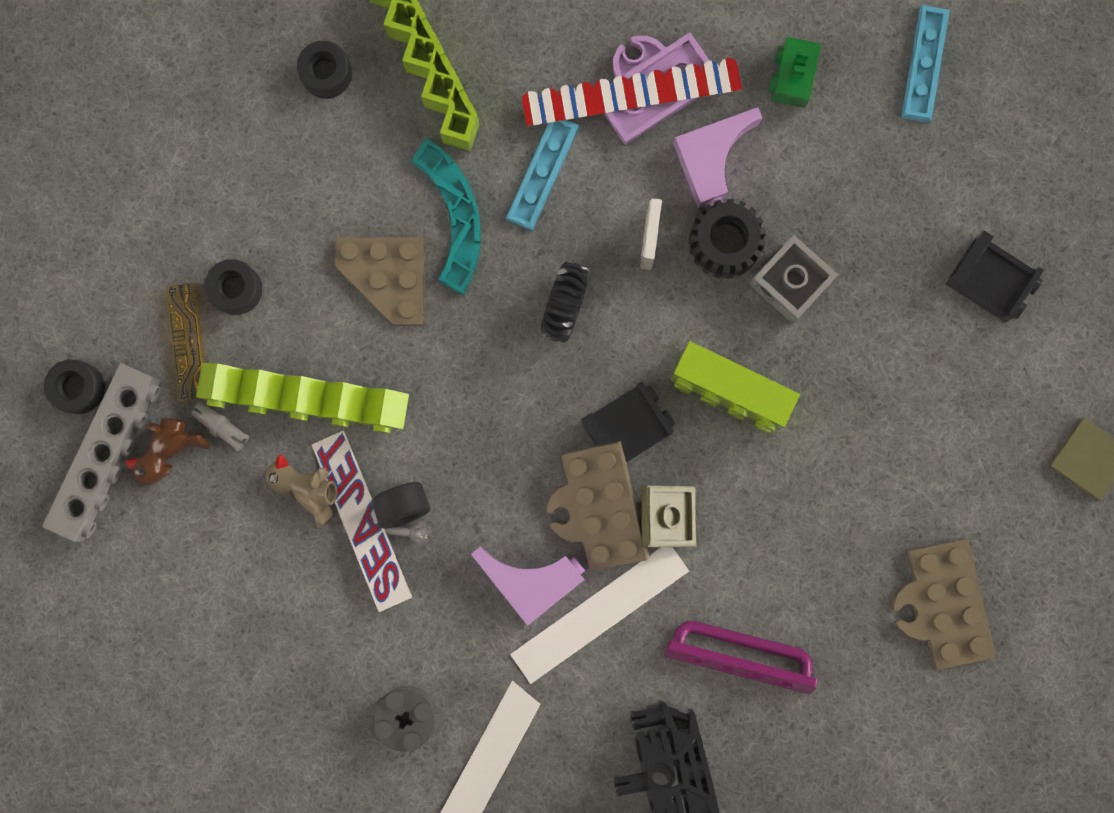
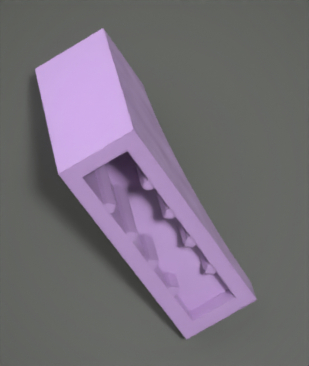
(705, 153)
(534, 589)

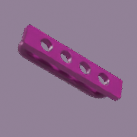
(732, 665)

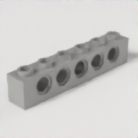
(87, 461)

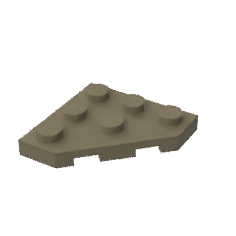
(387, 274)

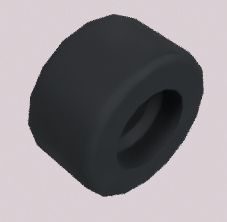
(333, 85)
(220, 273)
(91, 394)
(400, 505)

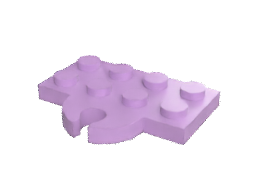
(655, 56)

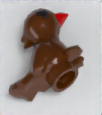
(166, 441)

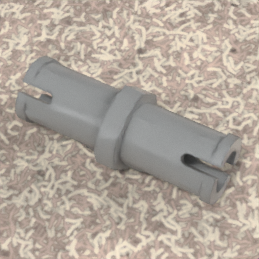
(219, 426)

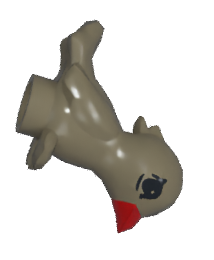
(309, 489)

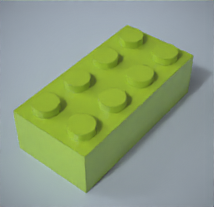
(734, 387)

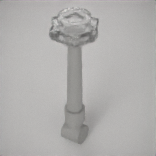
(418, 533)

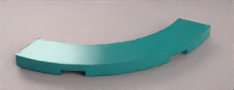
(462, 212)

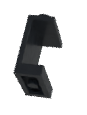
(632, 420)

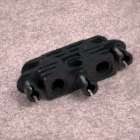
(655, 756)

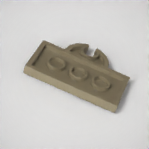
(599, 507)
(946, 605)

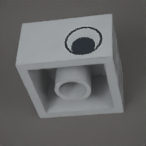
(793, 279)

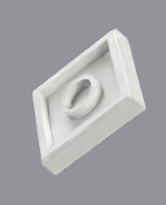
(650, 234)

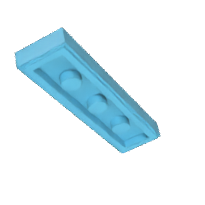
(925, 63)
(542, 173)

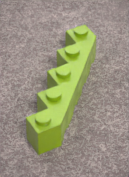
(428, 60)
(302, 397)

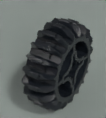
(565, 302)

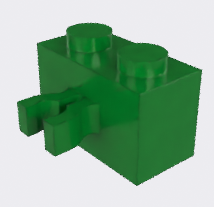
(795, 72)

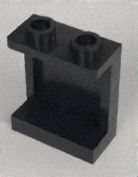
(994, 278)

